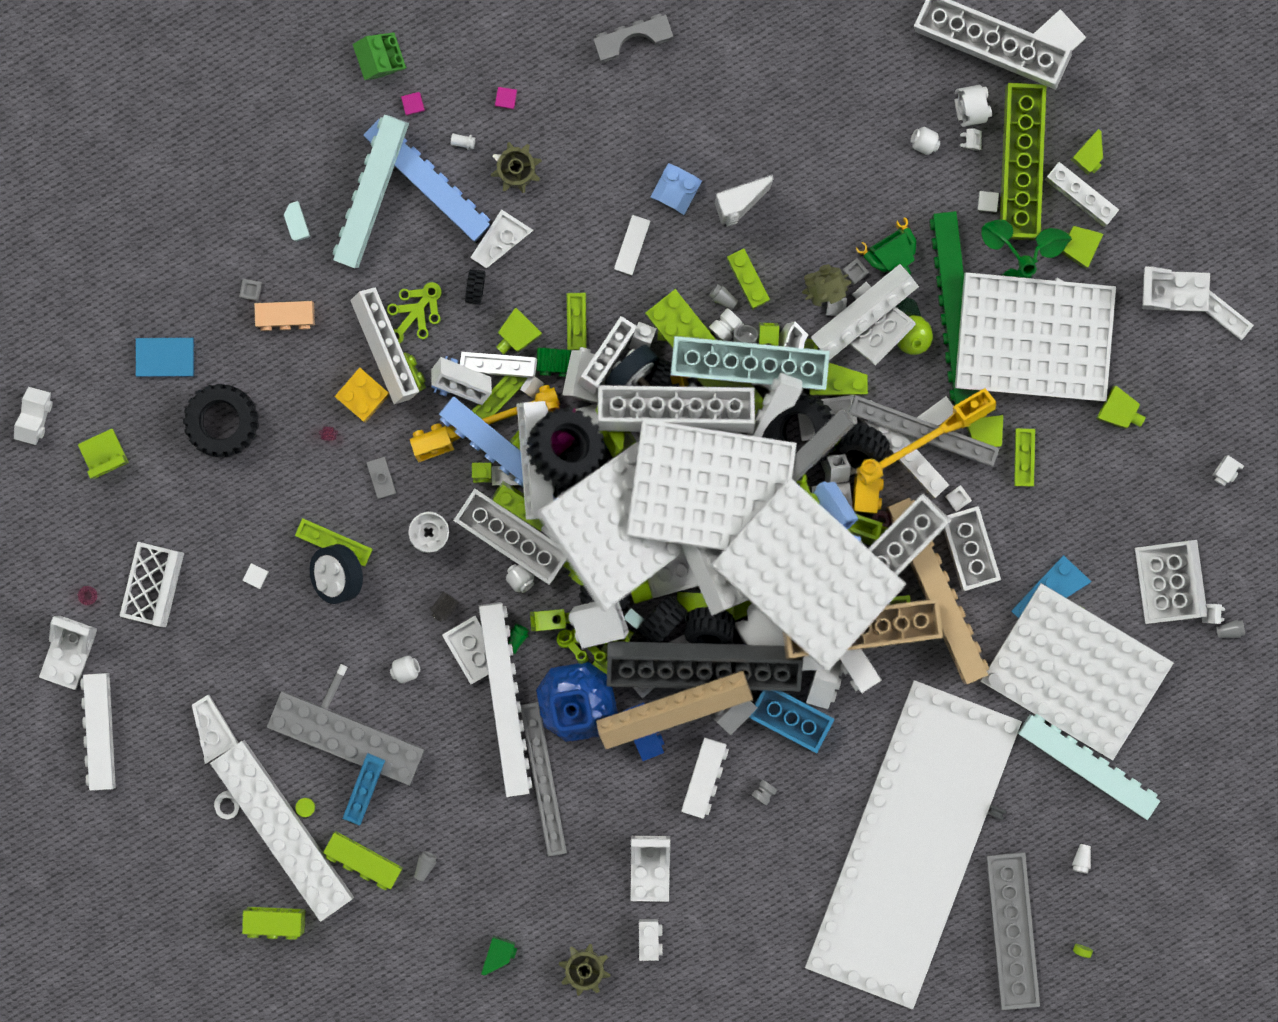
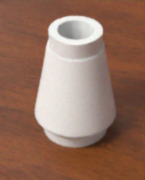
(1082, 860)

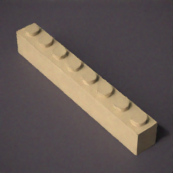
(674, 710)

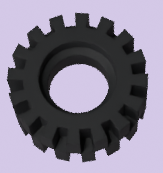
(475, 286)
(661, 373)

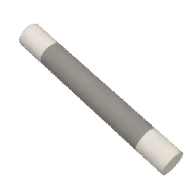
(334, 686)

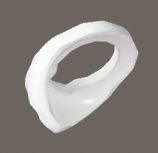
(226, 794)

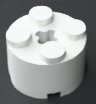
(972, 105)

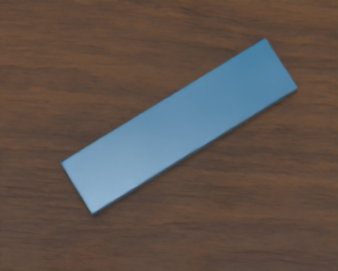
(363, 789)

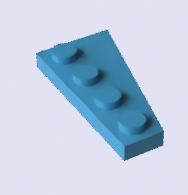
(1061, 578)

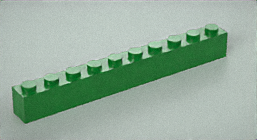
(950, 281)

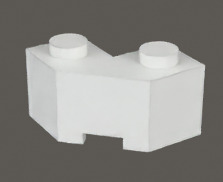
(33, 415)

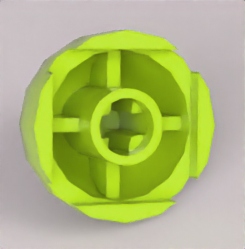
(918, 338)

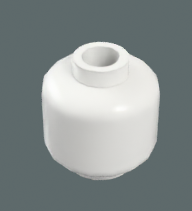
(925, 140)
(519, 578)
(405, 669)

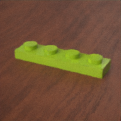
(500, 396)
(324, 537)

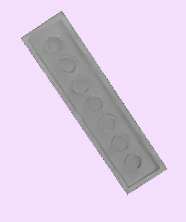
(1013, 931)

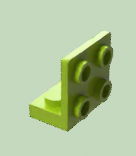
(103, 454)

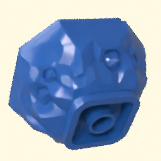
(577, 686)

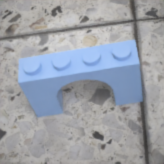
(835, 503)

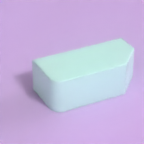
(296, 222)
(633, 618)

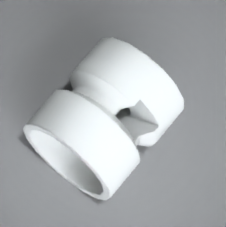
(725, 327)

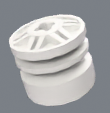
(440, 532)

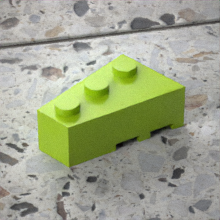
(843, 382)

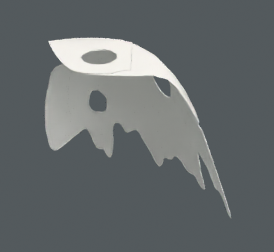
(759, 629)

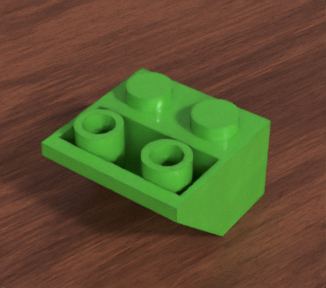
(379, 55)

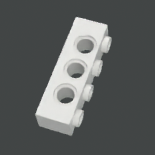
(1081, 194)
(607, 355)

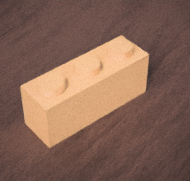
(284, 315)

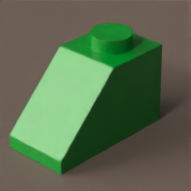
(498, 954)

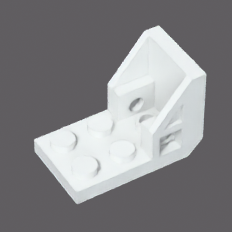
(1175, 290)
(68, 651)
(650, 868)

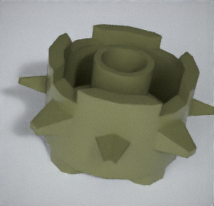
(506, 162)
(826, 285)
(575, 976)

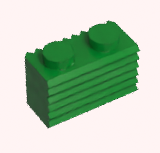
(552, 361)

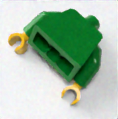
(892, 250)

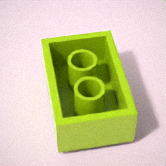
(273, 922)

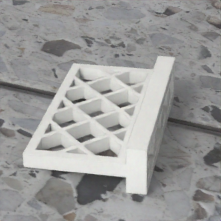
(167, 588)

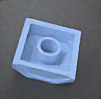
(676, 188)

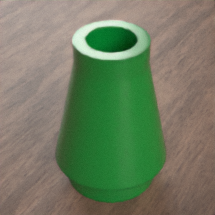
(517, 636)

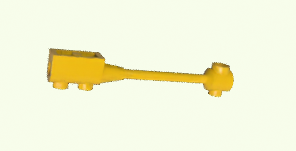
(963, 416)
(440, 438)

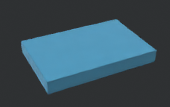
(164, 357)

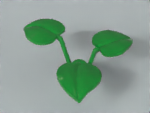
(1050, 242)

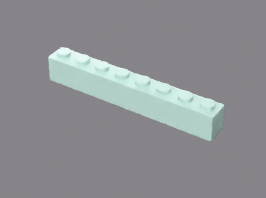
(370, 191)
(1089, 767)

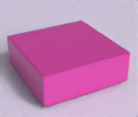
(506, 98)
(412, 103)

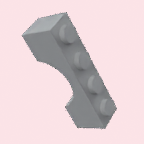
(655, 30)

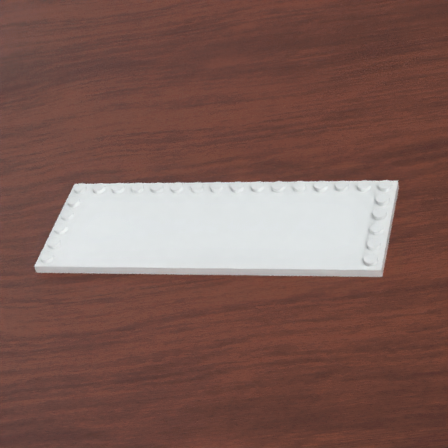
(913, 844)

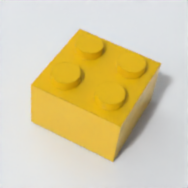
(362, 395)
(867, 498)

